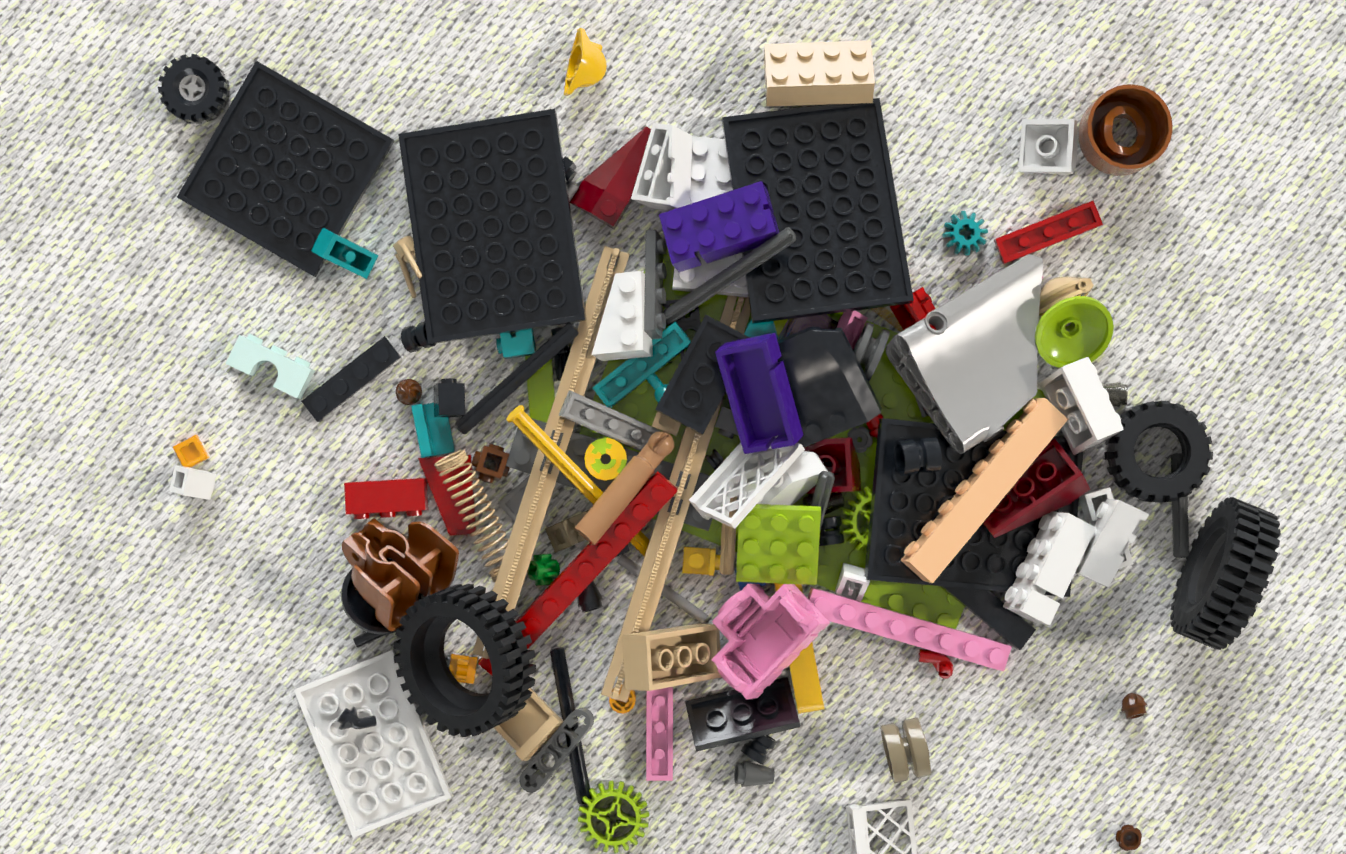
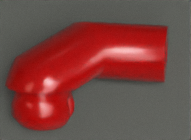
(940, 662)

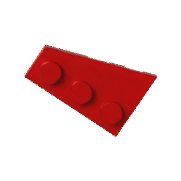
(445, 504)

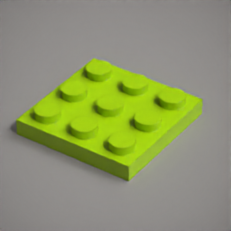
(779, 545)

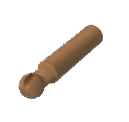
(624, 487)

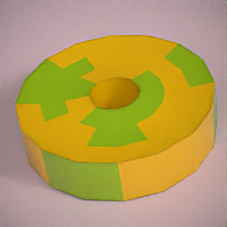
(599, 448)

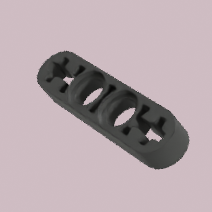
(559, 752)

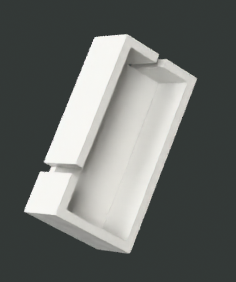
(1048, 566)

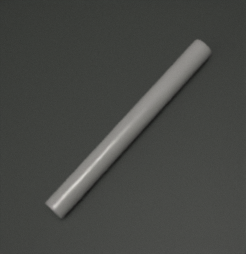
(667, 592)

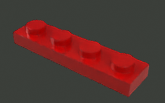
(1048, 232)

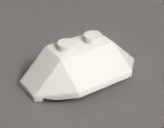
(794, 482)

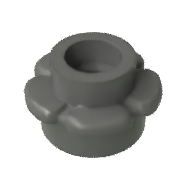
(866, 441)

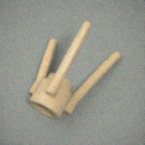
(406, 253)

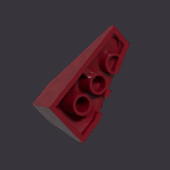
(609, 188)
(841, 459)
(1043, 488)

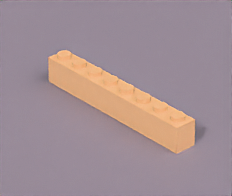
(984, 489)

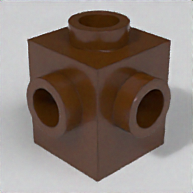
(498, 456)

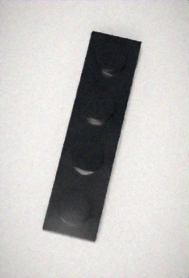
(351, 379)

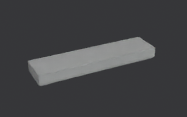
(606, 421)

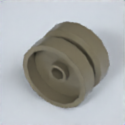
(906, 750)

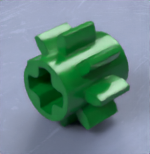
(543, 569)

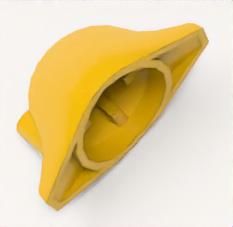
(585, 63)

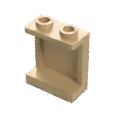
(530, 727)

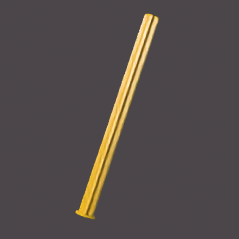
(564, 464)

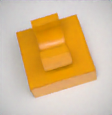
(463, 668)

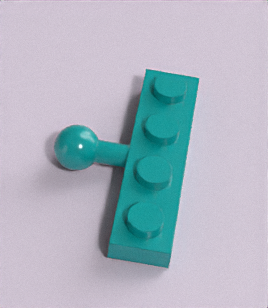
(638, 370)

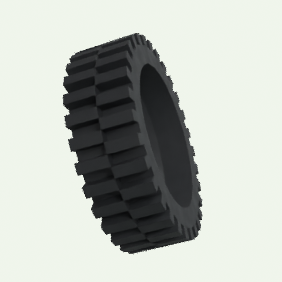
(1225, 573)
(429, 676)

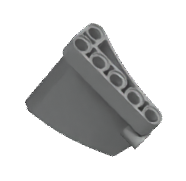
(979, 358)

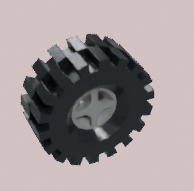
(182, 83)

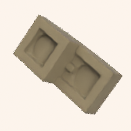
(563, 533)

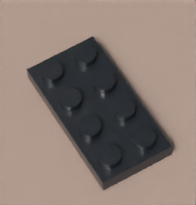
(698, 382)
(733, 718)

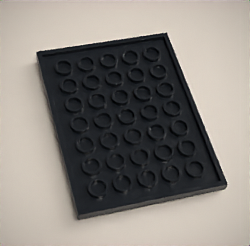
(837, 194)
(492, 226)
(909, 502)

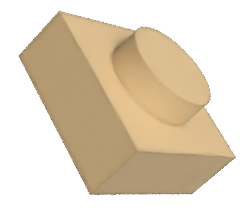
(666, 424)

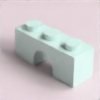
(292, 374)

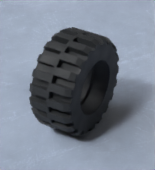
(1193, 445)

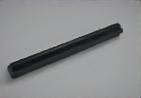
(517, 378)
(567, 706)

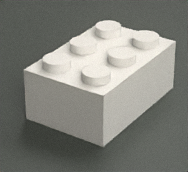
(1084, 402)

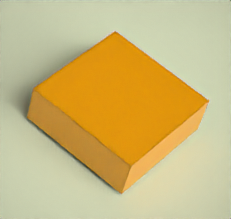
(191, 452)

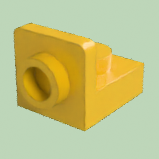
(700, 561)

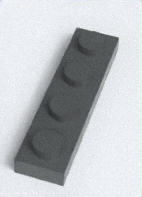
(654, 292)

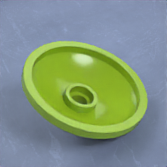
(1085, 336)

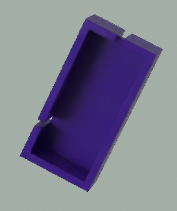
(719, 226)
(759, 393)

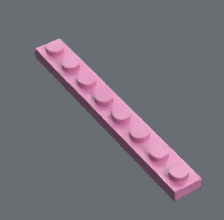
(910, 629)

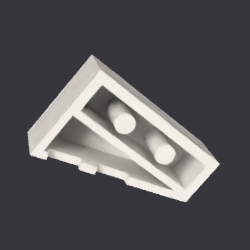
(665, 169)
(622, 324)
(1112, 534)

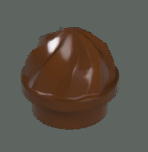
(408, 391)
(1133, 706)

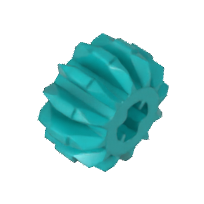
(959, 240)

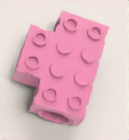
(764, 635)

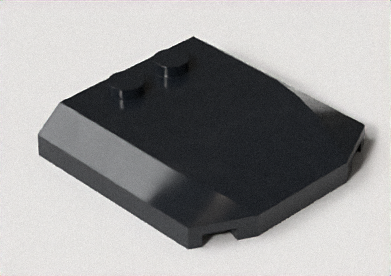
(826, 383)

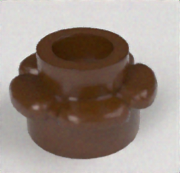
(1135, 840)

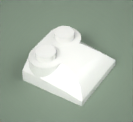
(1048, 146)

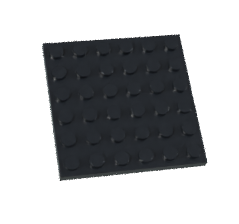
(285, 167)

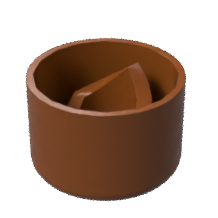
(1149, 117)

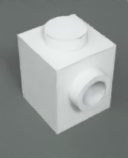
(192, 482)

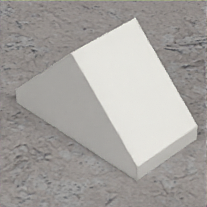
(852, 582)

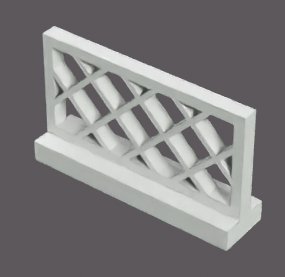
(734, 472)
(859, 827)

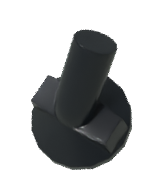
(350, 720)

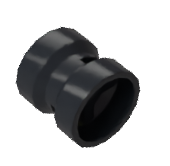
(415, 338)
(833, 536)
(757, 748)

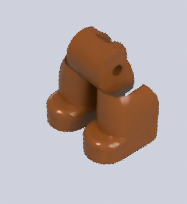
(419, 565)

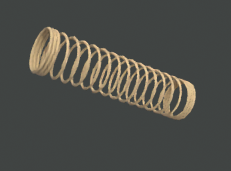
(459, 458)

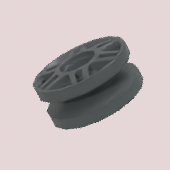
(870, 349)

